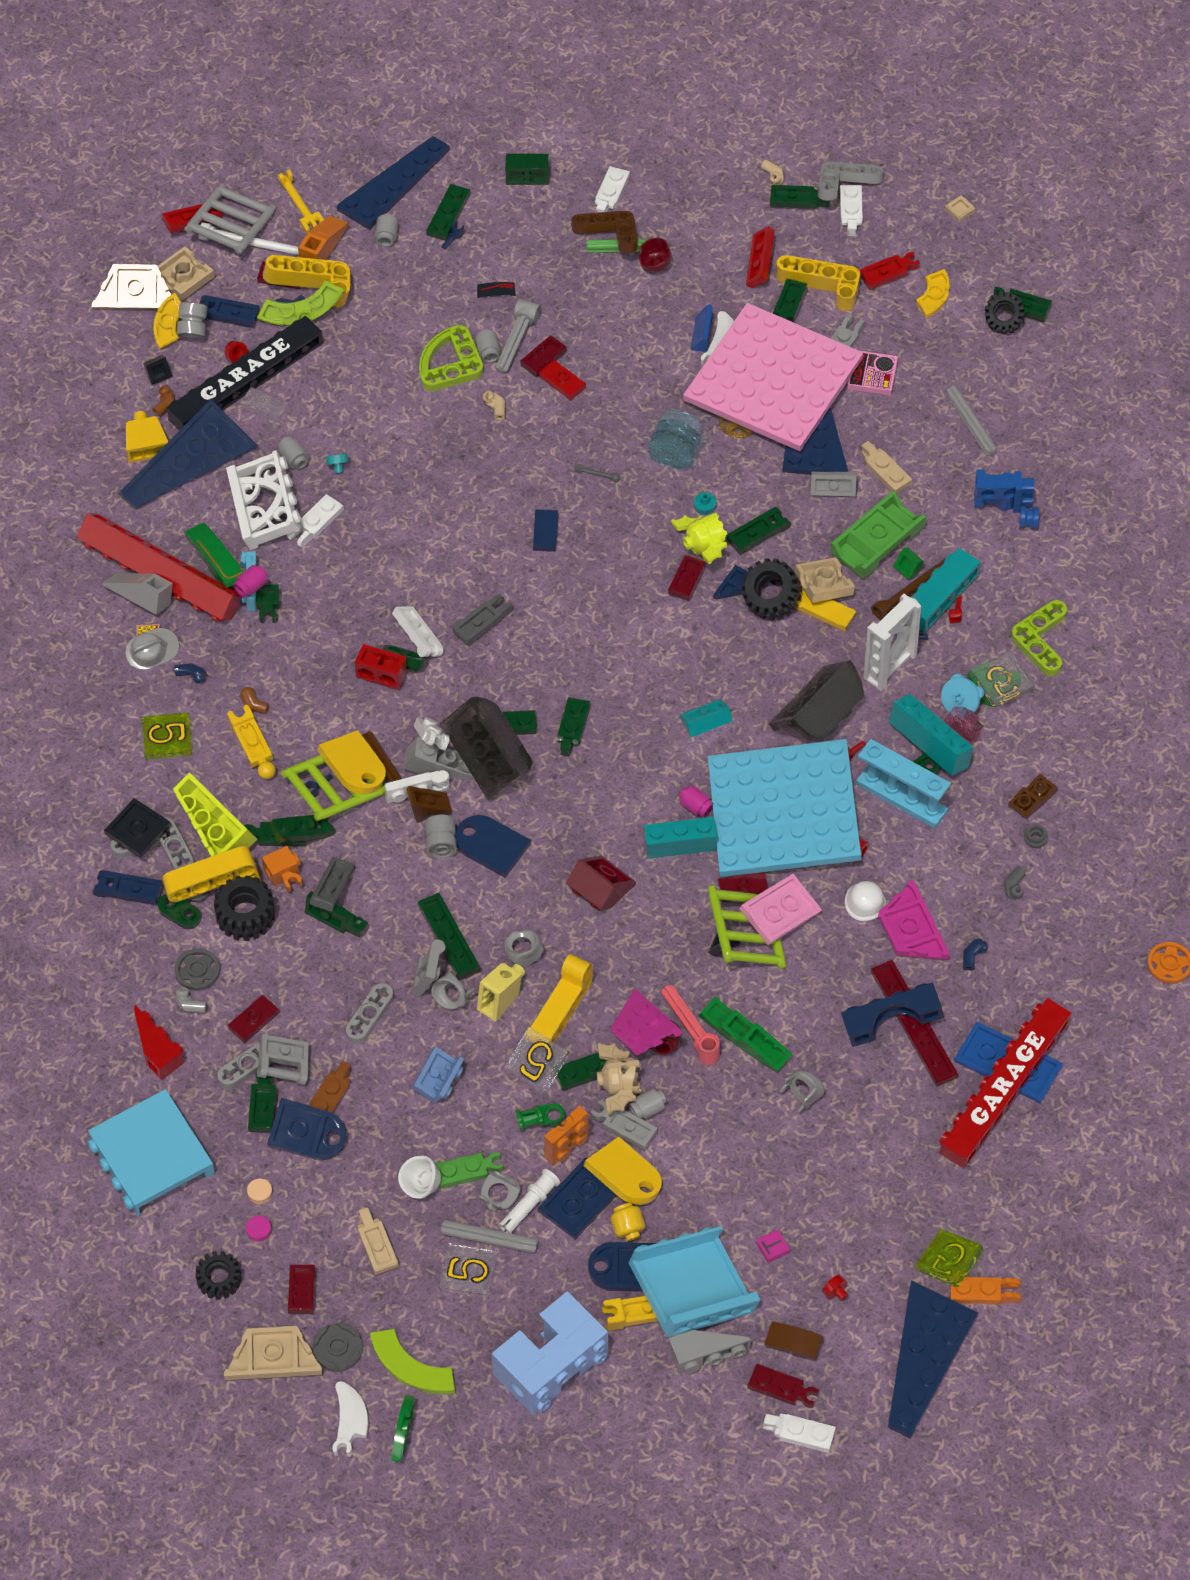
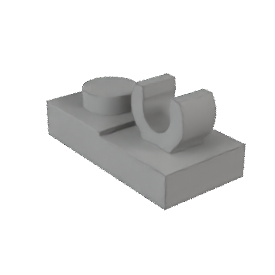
(833, 483)

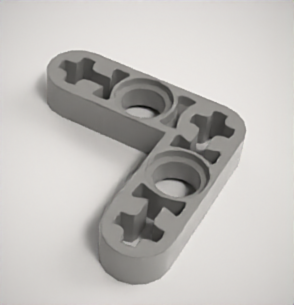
(834, 172)
(164, 841)

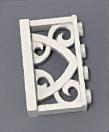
(240, 484)
(879, 658)

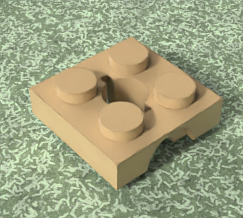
(186, 283)
(823, 580)

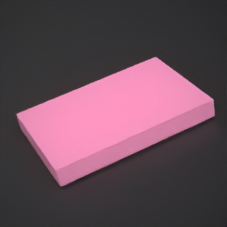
(780, 909)

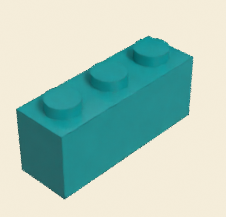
(680, 837)

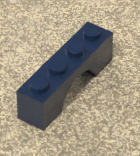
(919, 1003)

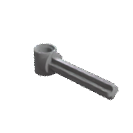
(525, 315)

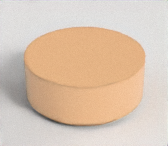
(259, 1191)

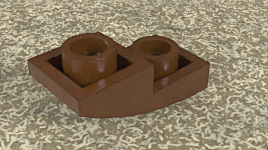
(1033, 797)
(793, 1340)

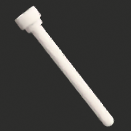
(255, 242)

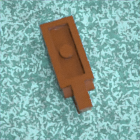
(333, 1089)

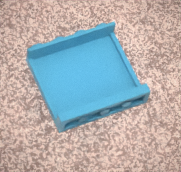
(149, 1150)
(691, 1282)

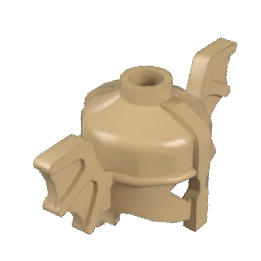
(618, 1077)

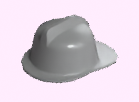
(152, 648)

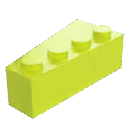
(211, 819)

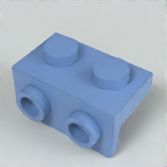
(437, 1075)

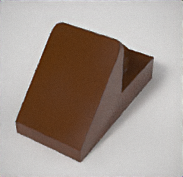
(428, 802)

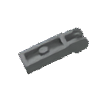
(482, 619)

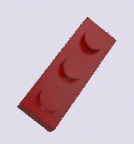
(760, 257)

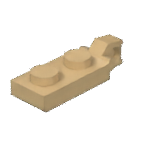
(885, 468)
(376, 1243)

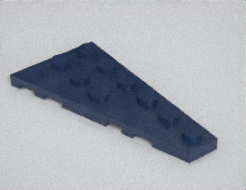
(197, 448)
(820, 453)
(929, 1343)

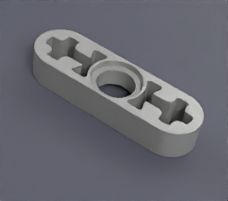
(369, 1003)
(230, 1069)

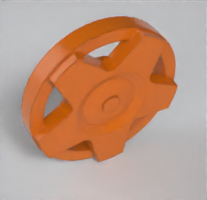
(1169, 963)

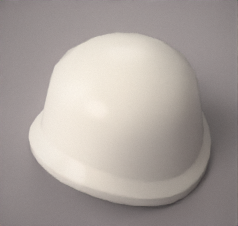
(864, 901)
(419, 1177)

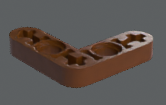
(619, 221)

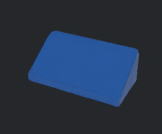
(702, 329)

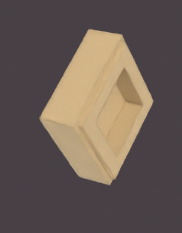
(960, 208)

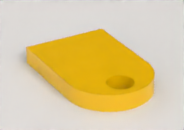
(352, 762)
(625, 1172)

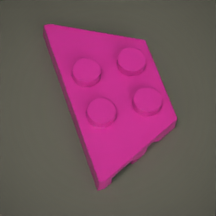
(912, 926)
(642, 1024)

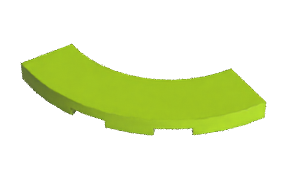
(313, 306)
(408, 1370)

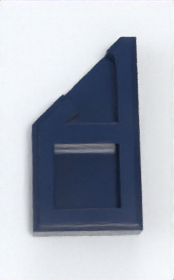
(732, 584)

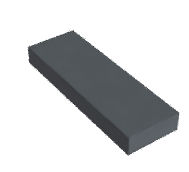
(332, 884)

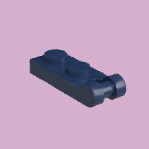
(230, 311)
(128, 887)

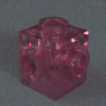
(964, 723)

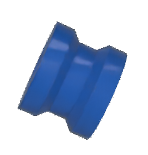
(1029, 517)

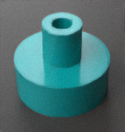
(336, 461)
(704, 503)

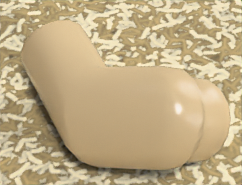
(775, 171)

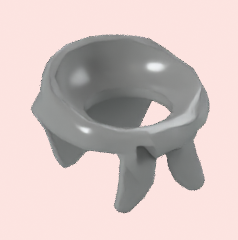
(526, 958)
(442, 984)
(815, 1086)
(513, 1190)

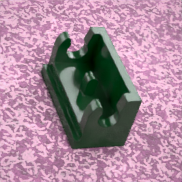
(527, 169)

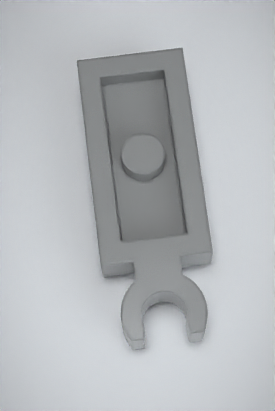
(626, 1126)

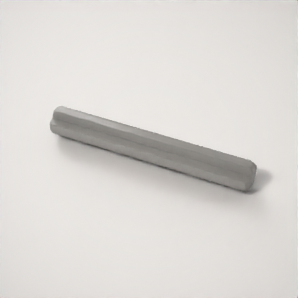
(971, 420)
(489, 1236)

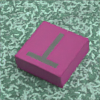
(772, 1246)

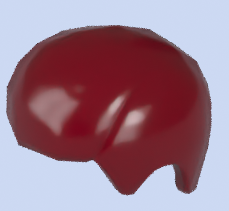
(655, 254)

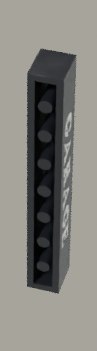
(249, 371)

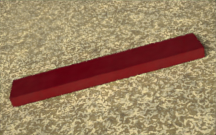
(921, 1036)

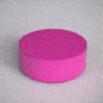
(258, 1228)

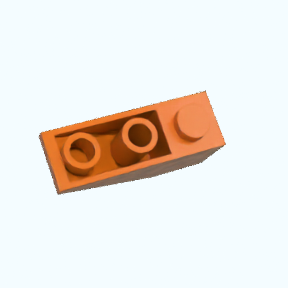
(322, 238)

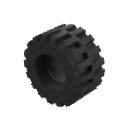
(759, 577)
(244, 924)

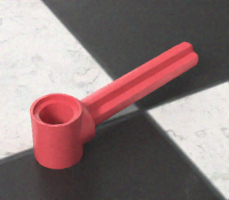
(701, 1039)

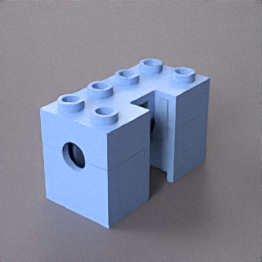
(572, 1347)

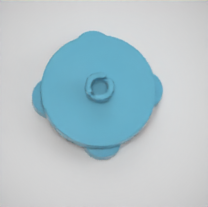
(961, 693)

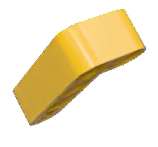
(307, 273)
(822, 276)
(209, 873)
(557, 1011)

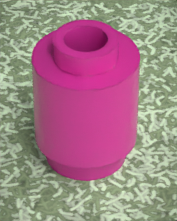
(250, 581)
(696, 801)

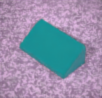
(706, 717)

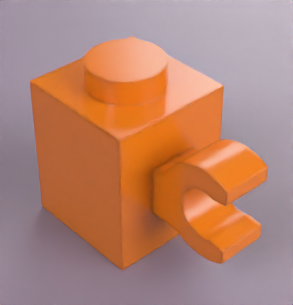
(282, 867)

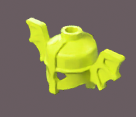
(703, 535)

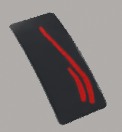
(496, 289)

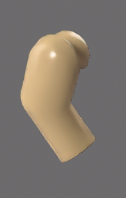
(495, 402)

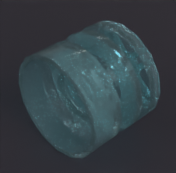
(675, 439)

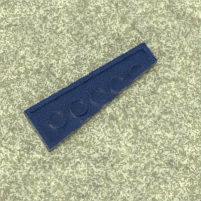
(393, 184)

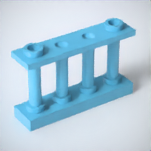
(889, 785)

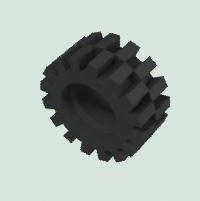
(998, 301)
(218, 1288)

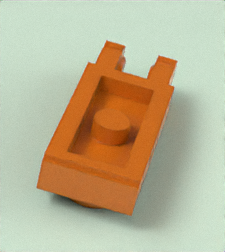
(985, 1291)

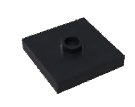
(137, 827)

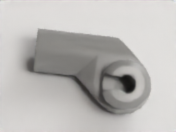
(187, 1003)

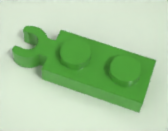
(467, 1169)

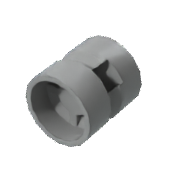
(192, 317)
(440, 836)

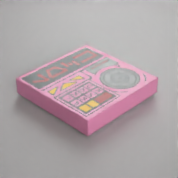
(874, 374)

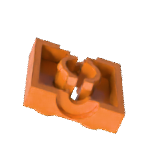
(562, 1140)

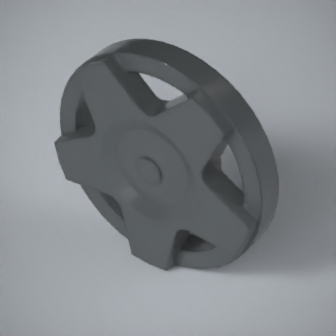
(197, 969)

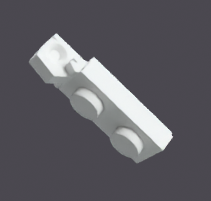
(611, 189)
(851, 207)
(801, 1431)

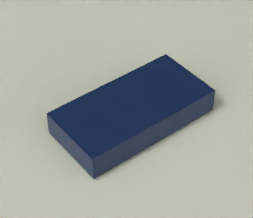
(545, 530)

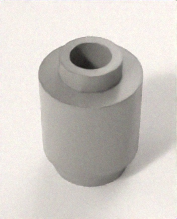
(386, 230)
(488, 346)
(293, 453)
(648, 1104)

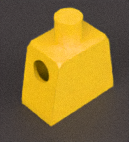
(144, 437)

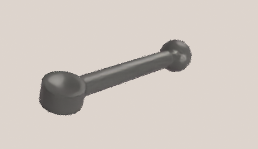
(579, 468)

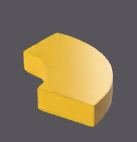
(936, 293)
(165, 322)

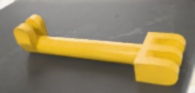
(309, 219)

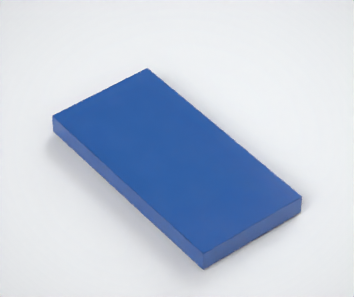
(986, 1045)

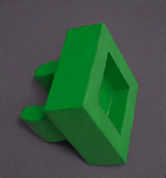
(908, 563)

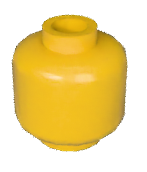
(627, 1222)

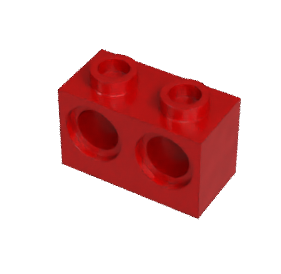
(380, 666)

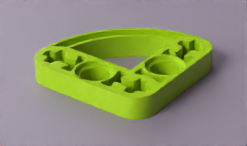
(464, 362)

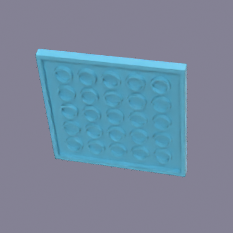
(784, 808)

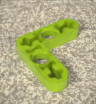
(1033, 636)

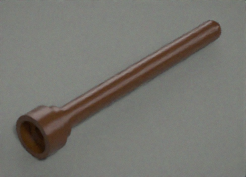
(882, 608)

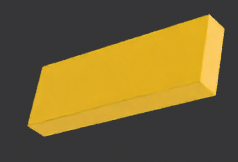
(827, 611)

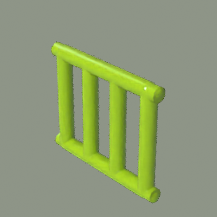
(339, 804)
(726, 935)

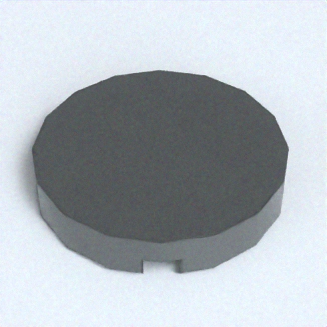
(330, 1347)

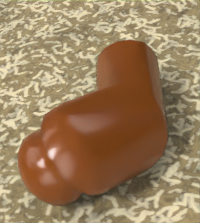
(166, 399)
(248, 698)

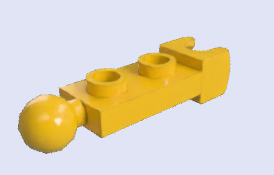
(252, 742)
(628, 1312)

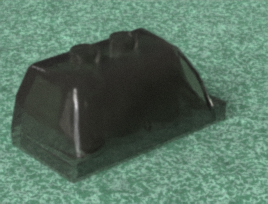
(821, 702)
(487, 745)

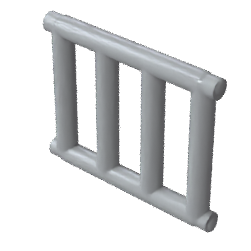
(248, 235)

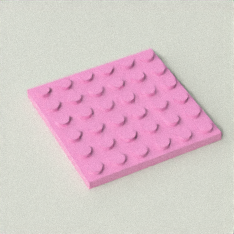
(773, 376)

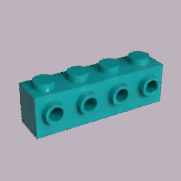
(945, 586)
(931, 734)

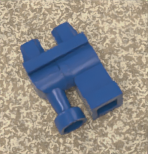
(1005, 490)

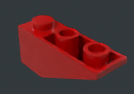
(159, 1051)

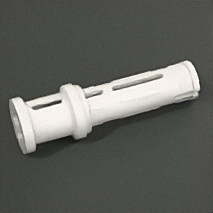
(536, 1193)

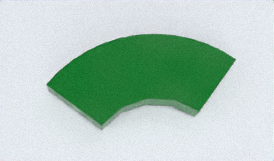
(402, 1429)

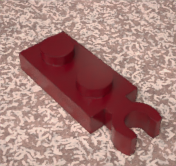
(781, 1386)

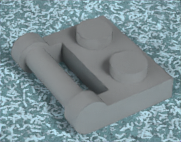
(427, 968)
(284, 1052)

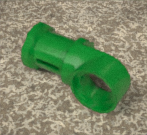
(539, 1117)

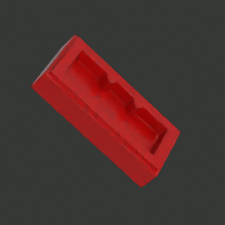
(562, 380)

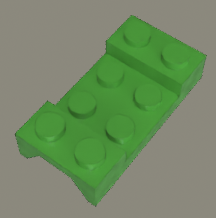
(876, 535)

